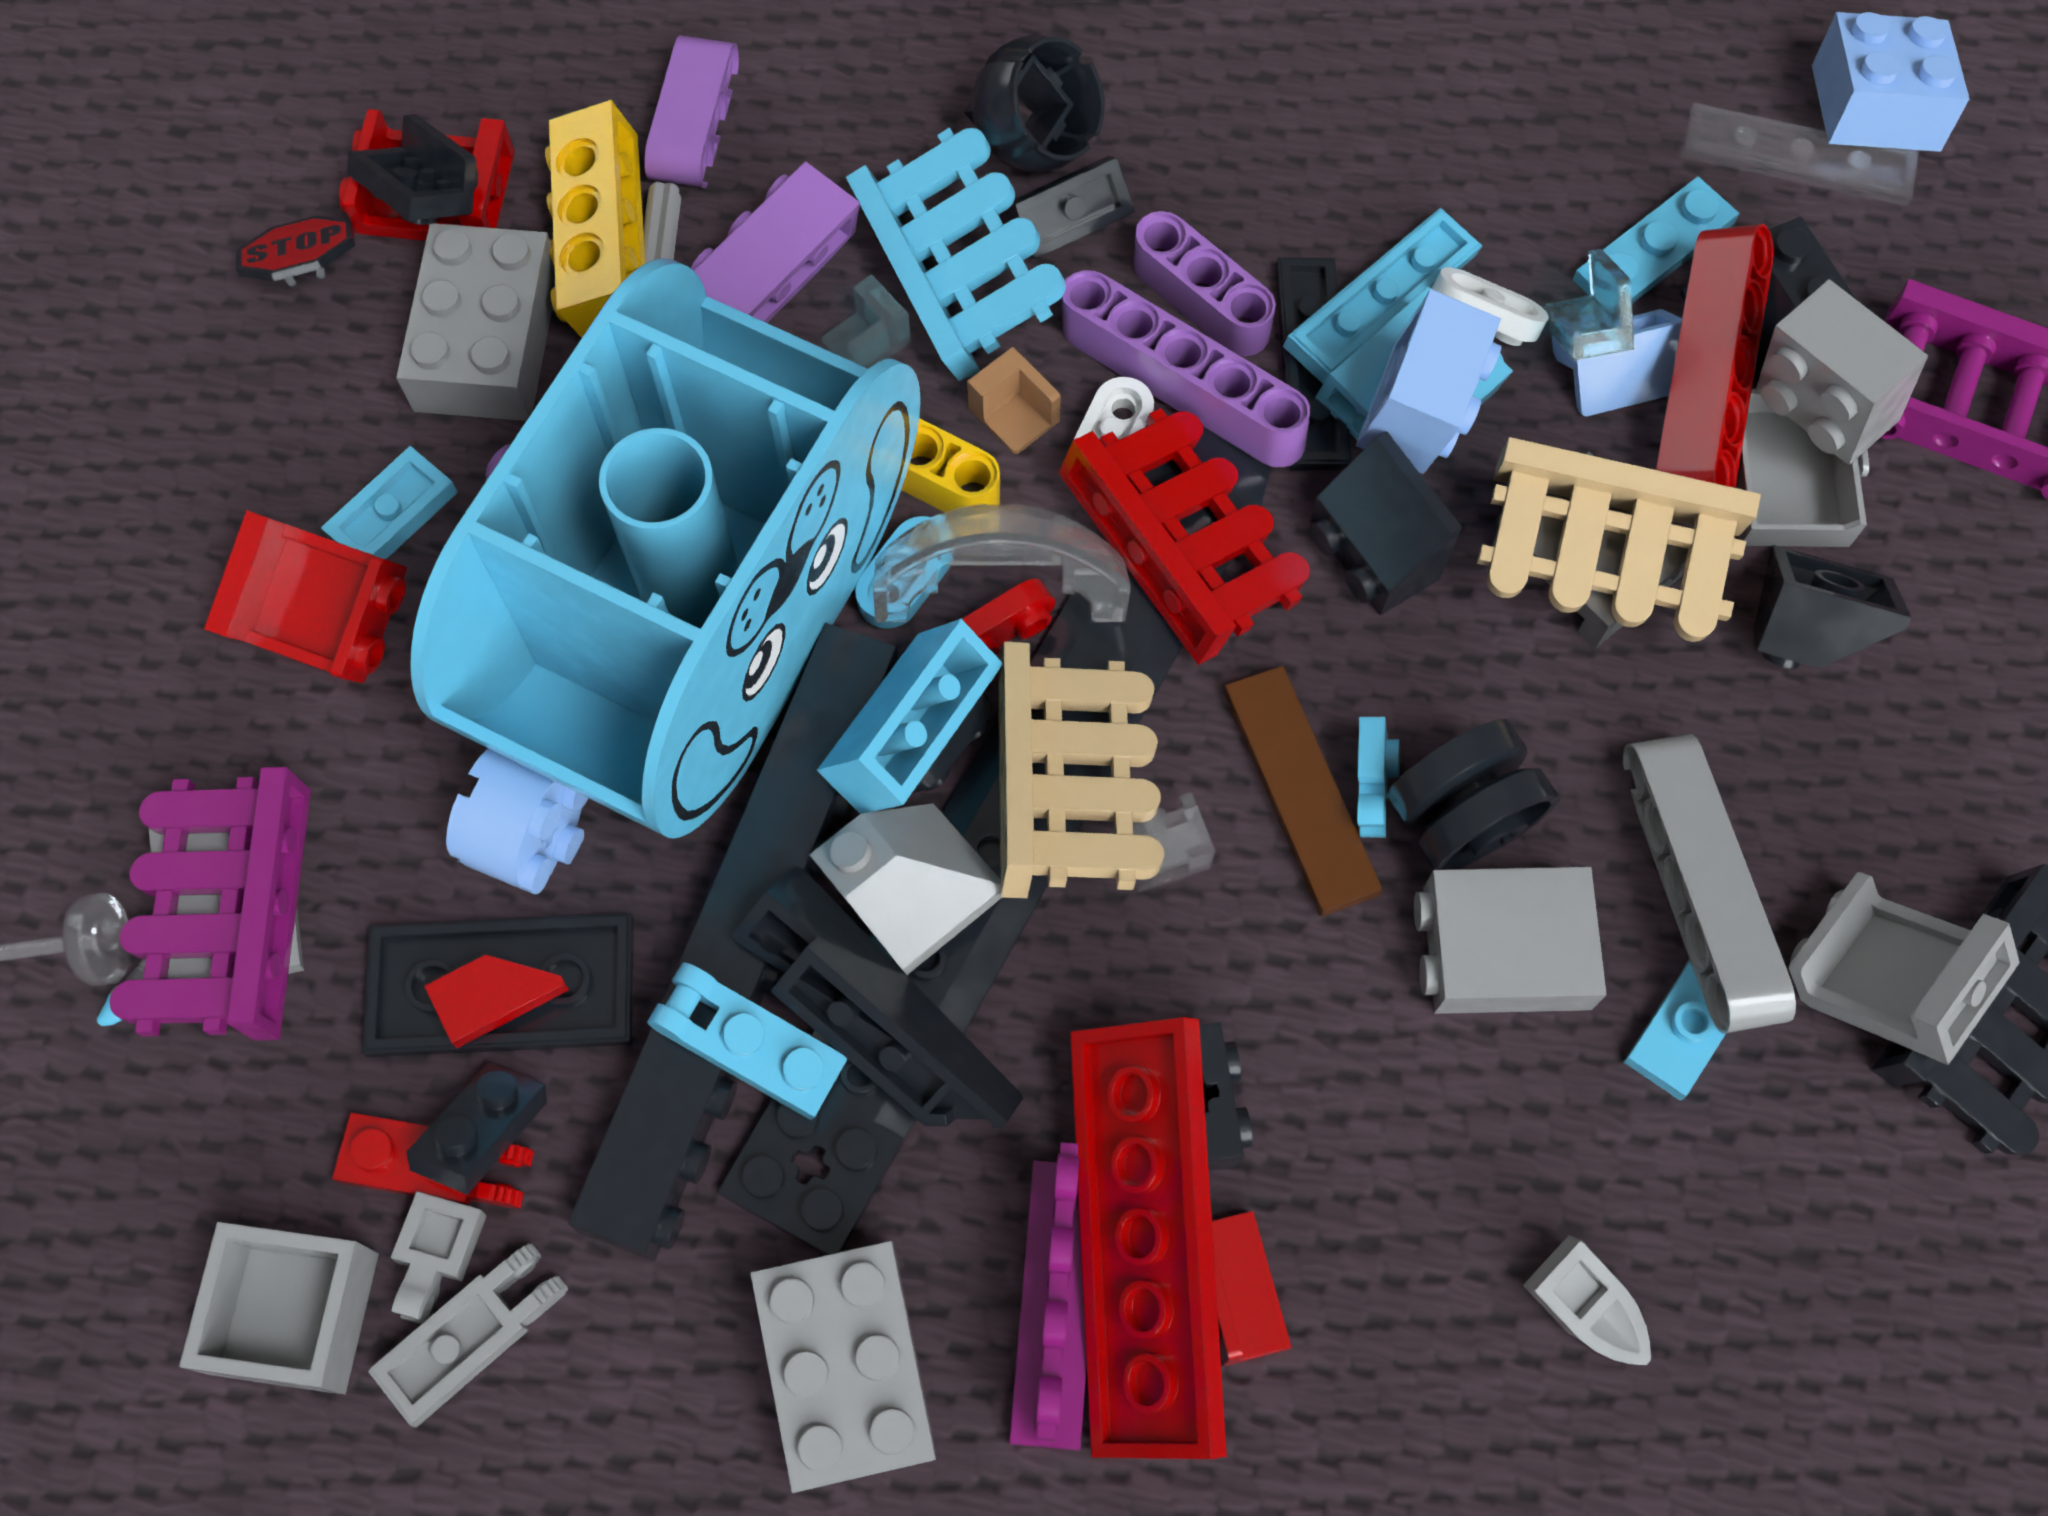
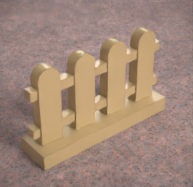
(1654, 502)
(1072, 797)

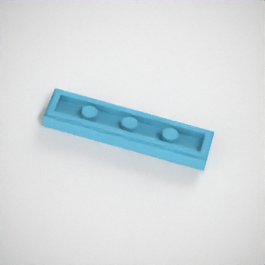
(1380, 293)

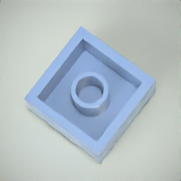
(1889, 81)
(1432, 379)

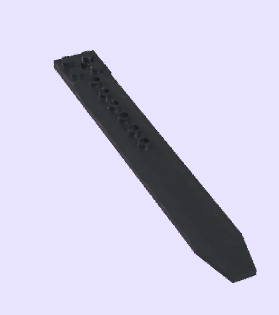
(858, 1120)

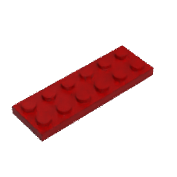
(1147, 1242)

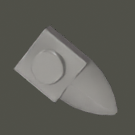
(1591, 1303)

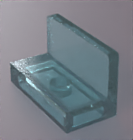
(1596, 322)

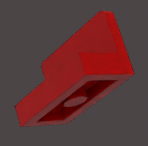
(1246, 1296)

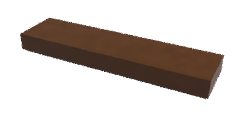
(1302, 791)

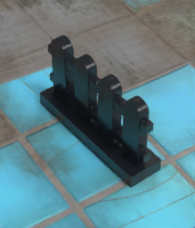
(1995, 1116)

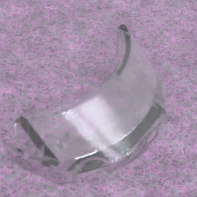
(1000, 537)

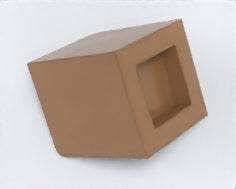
(1014, 401)

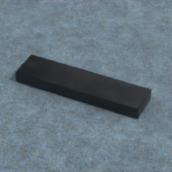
(1302, 290)

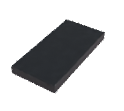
(586, 950)

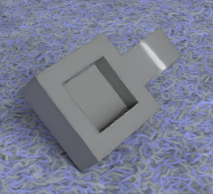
(433, 1244)

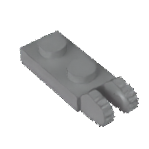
(462, 1338)

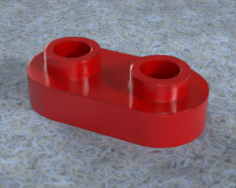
(1016, 612)

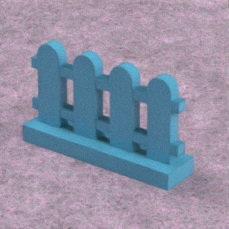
(972, 267)

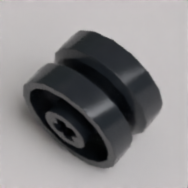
(1473, 795)

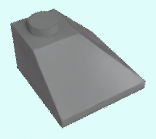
(909, 879)

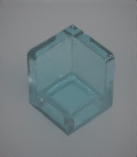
(875, 329)

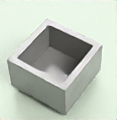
(1839, 372)
(280, 1308)

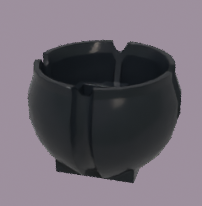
(1054, 86)

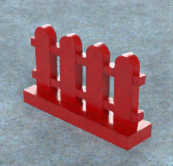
(1158, 551)

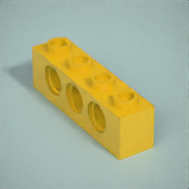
(593, 210)

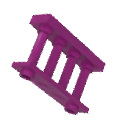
(1978, 338)

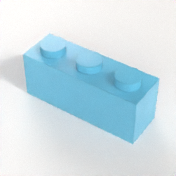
(910, 717)

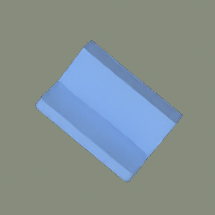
(1631, 375)

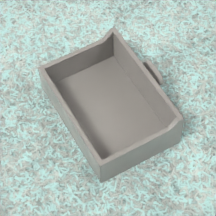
(1803, 491)

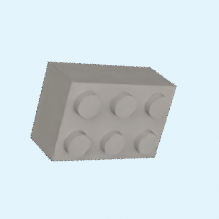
(478, 322)
(843, 1366)

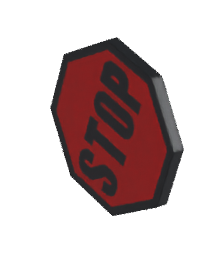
(295, 249)

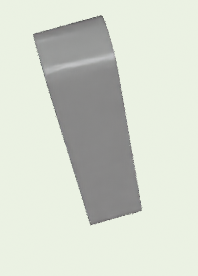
(1709, 885)

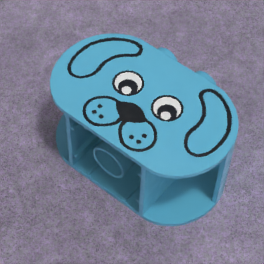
(662, 550)

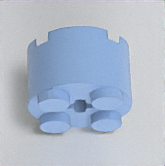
(515, 823)

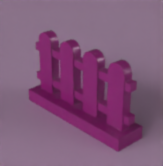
(256, 911)
(1052, 1317)

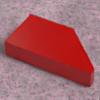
(489, 995)

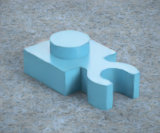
(1376, 763)

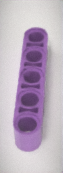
(1185, 368)

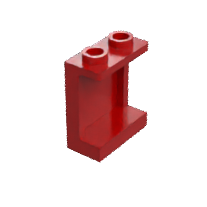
(494, 162)
(307, 598)

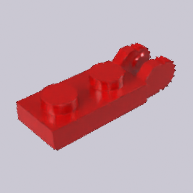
(376, 1158)

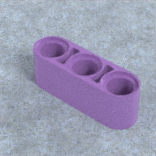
(689, 110)
(1196, 260)

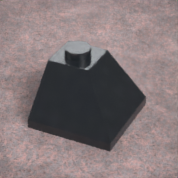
(1823, 610)

